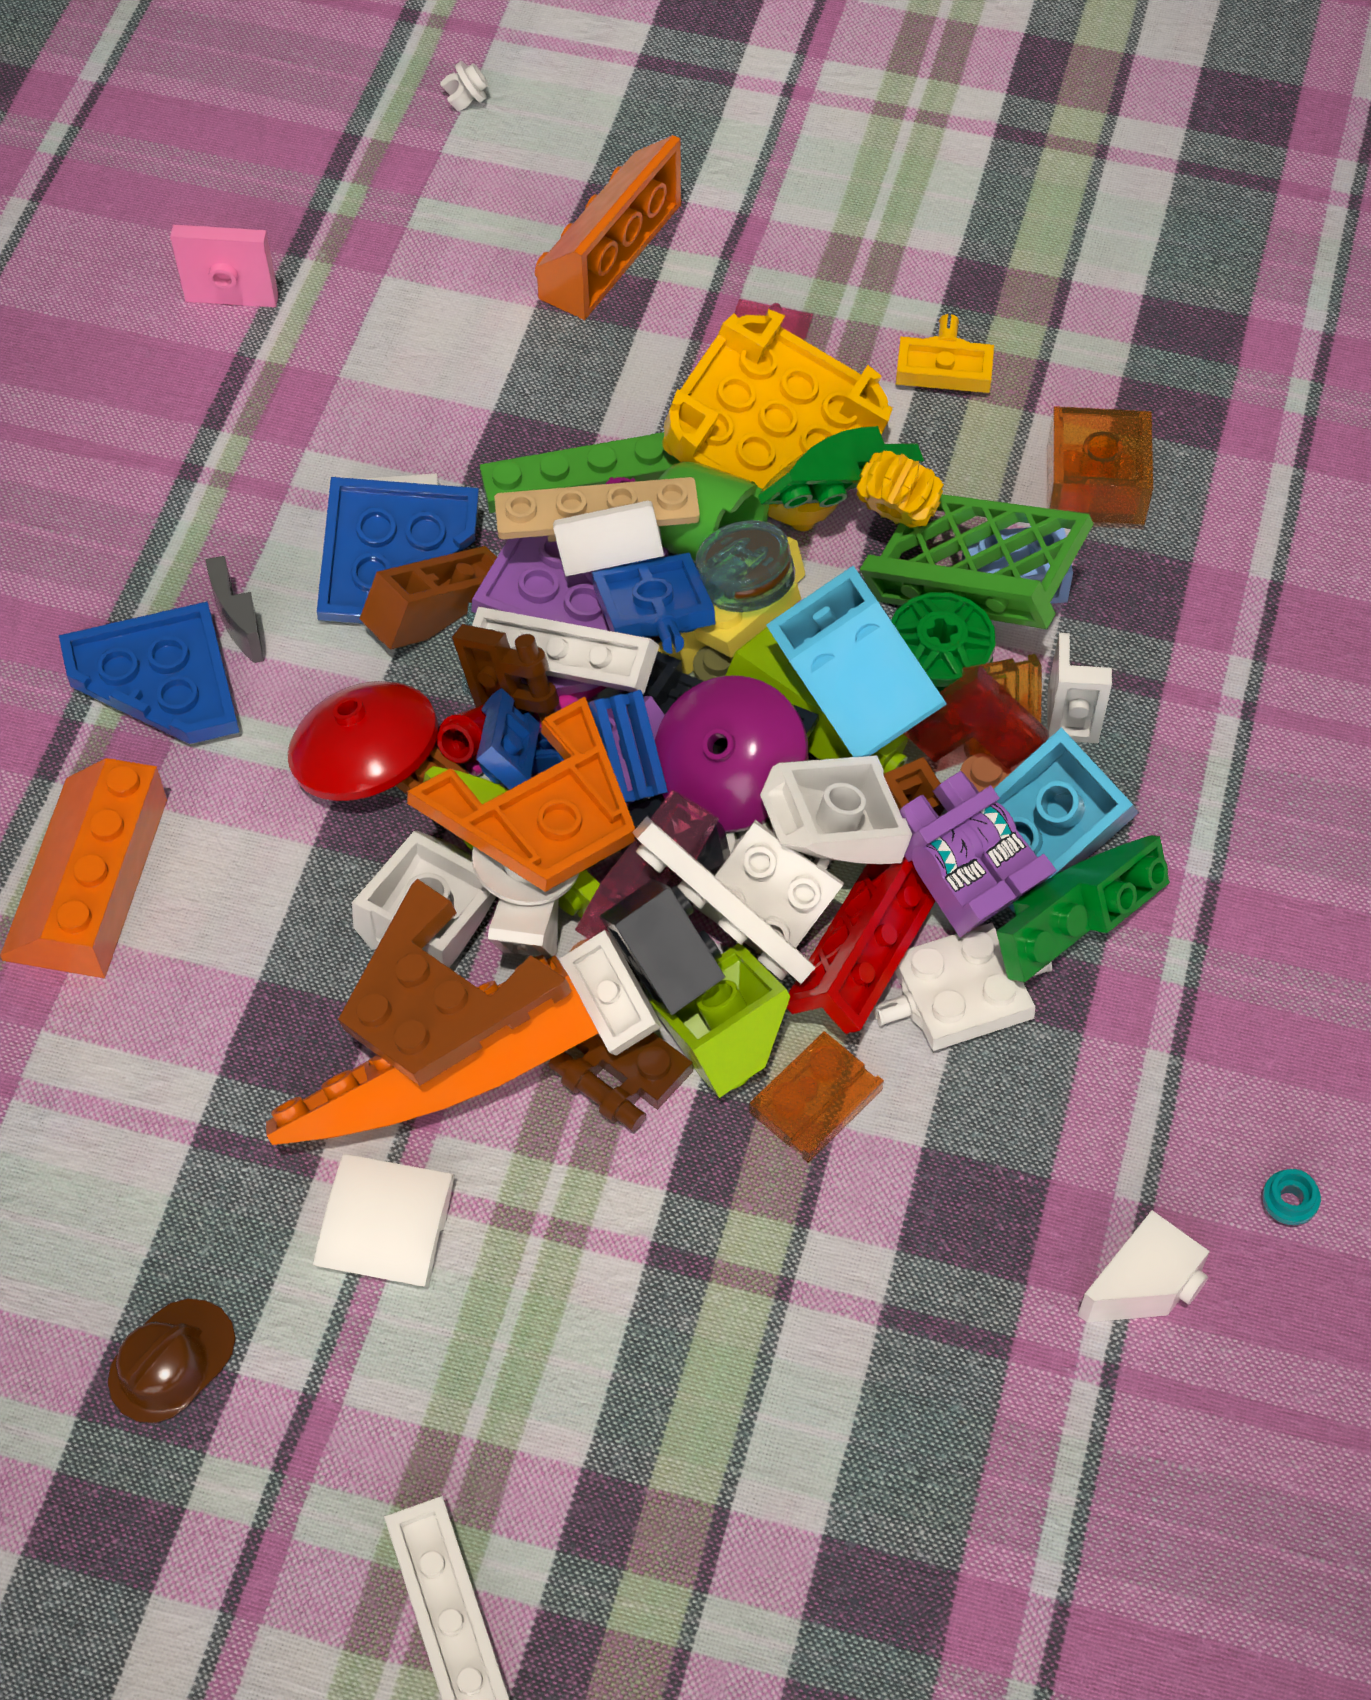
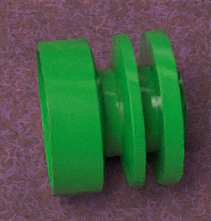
(945, 634)

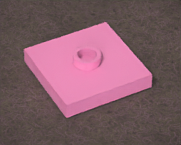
(225, 265)

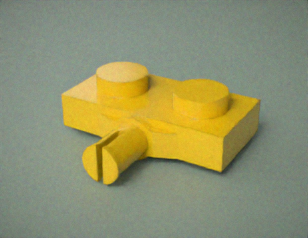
(945, 361)

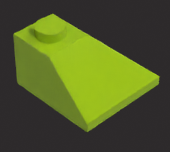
(732, 1023)

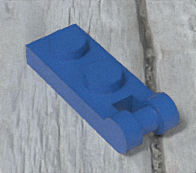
(507, 741)

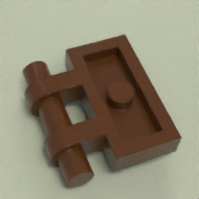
(493, 665)
(646, 1069)

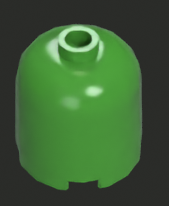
(721, 501)

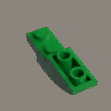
(830, 468)
(1081, 899)

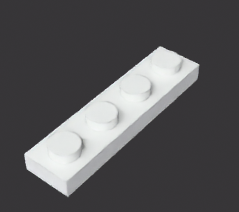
(580, 651)
(703, 887)
(445, 1603)

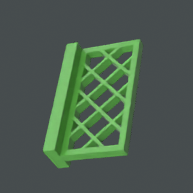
(1000, 594)

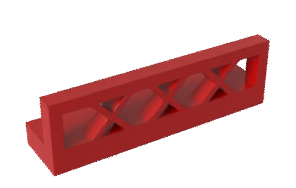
(864, 944)

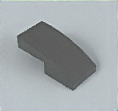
(235, 610)

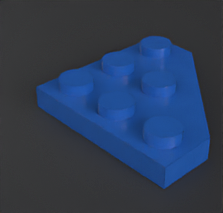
(384, 527)
(156, 670)

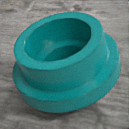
(1296, 1183)

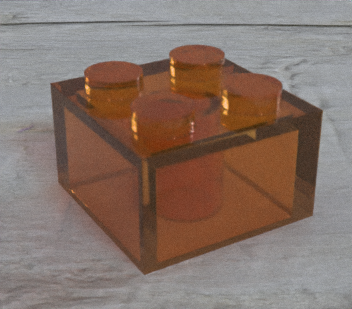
(1101, 463)

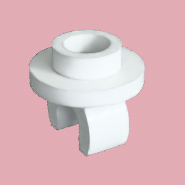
(465, 85)

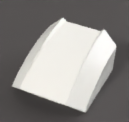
(836, 810)
(441, 868)

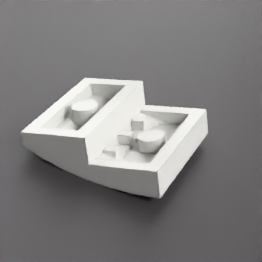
(384, 1220)

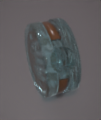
(746, 566)

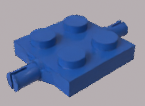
(655, 599)

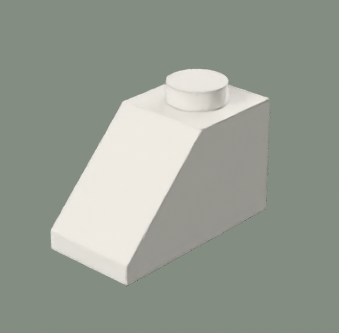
(1147, 1275)

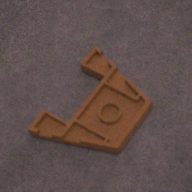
(424, 1012)

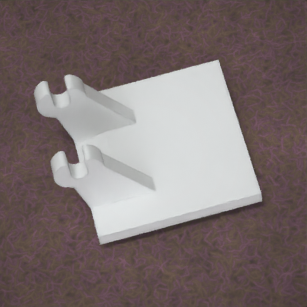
(776, 884)

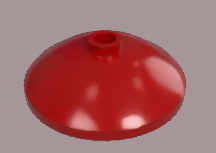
(362, 740)

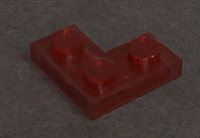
(980, 710)

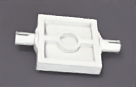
(958, 989)

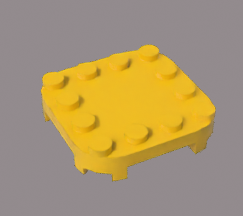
(765, 402)

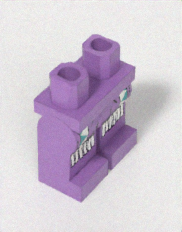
(971, 854)

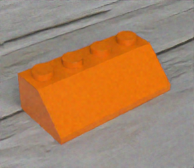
(612, 229)
(87, 869)

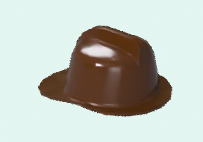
(170, 1360)

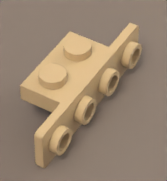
(534, 511)

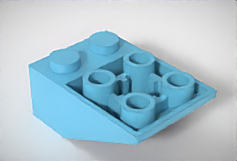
(856, 664)

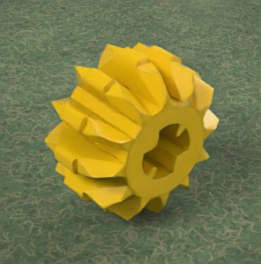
(899, 489)

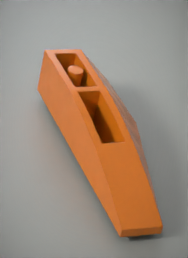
(383, 1096)

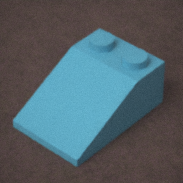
(1063, 803)

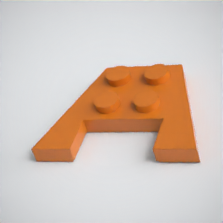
(549, 822)

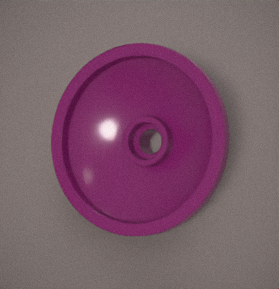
(759, 731)

